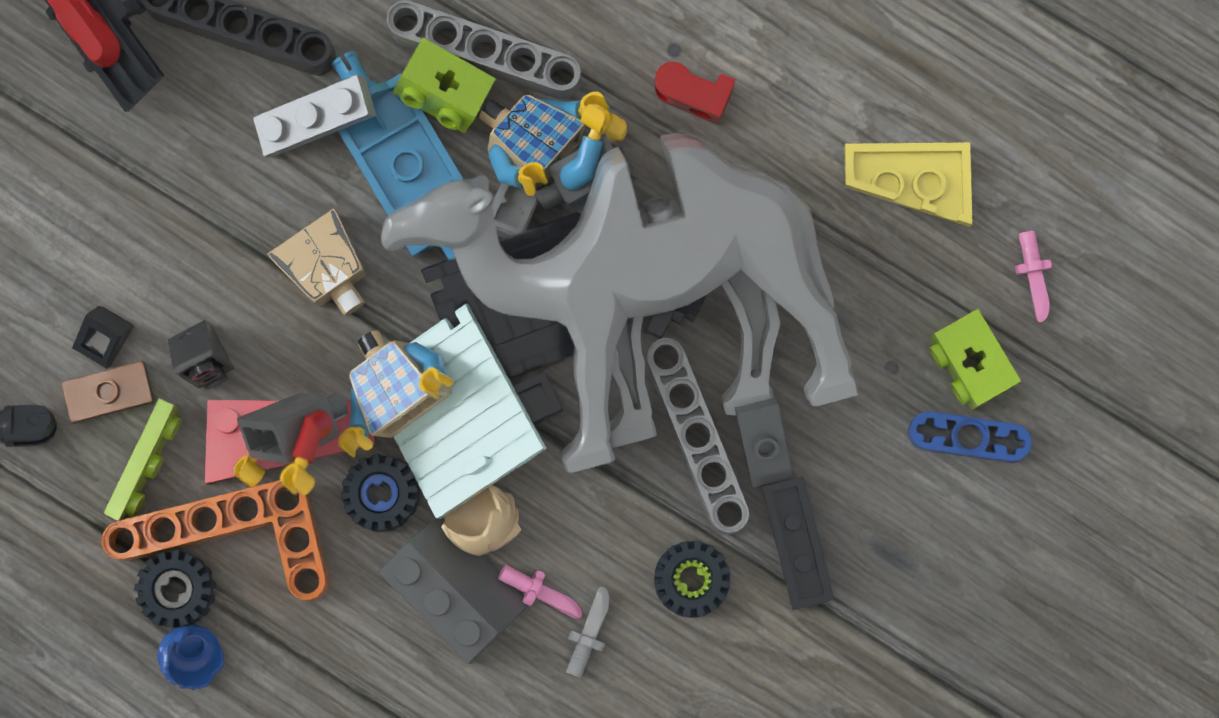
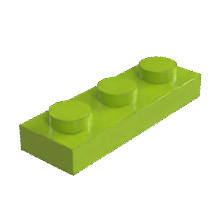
(144, 461)

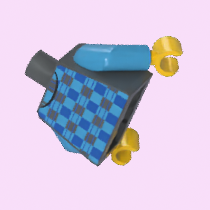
(576, 172)

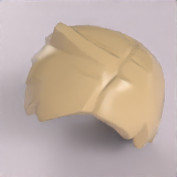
(483, 522)

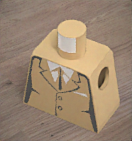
(323, 263)

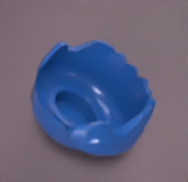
(190, 656)

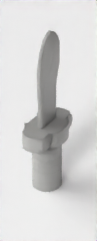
(586, 640)

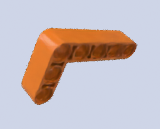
(229, 523)

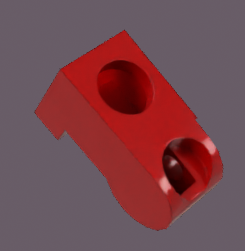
(692, 93)

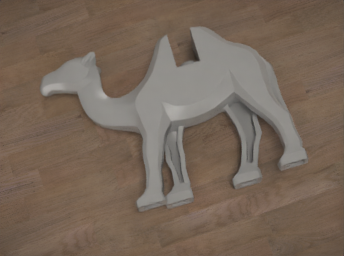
(631, 263)

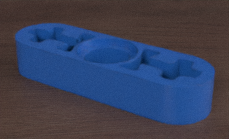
(1002, 430)

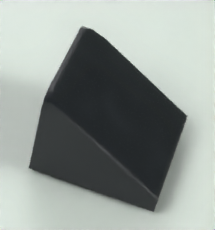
(102, 336)

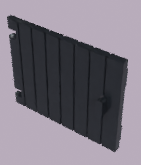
(517, 341)

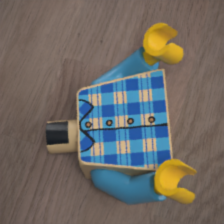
(534, 137)
(392, 389)

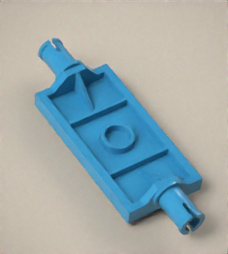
(396, 148)

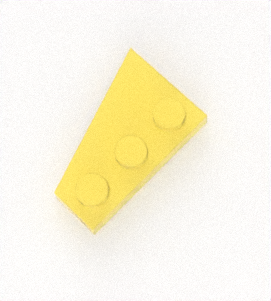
(914, 175)

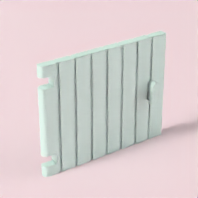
(477, 421)

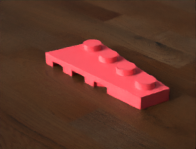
(227, 446)

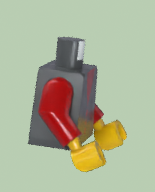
(289, 433)

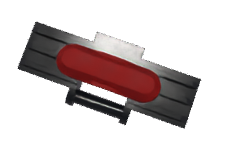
(108, 45)

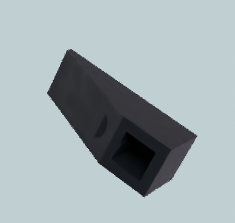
(200, 356)

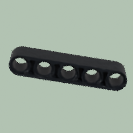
(254, 37)

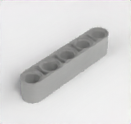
(500, 63)
(697, 415)

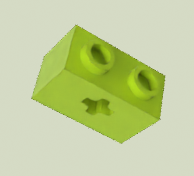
(463, 85)
(993, 371)

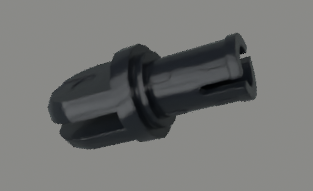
(26, 425)

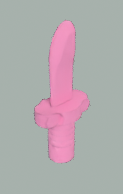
(1033, 268)
(534, 588)

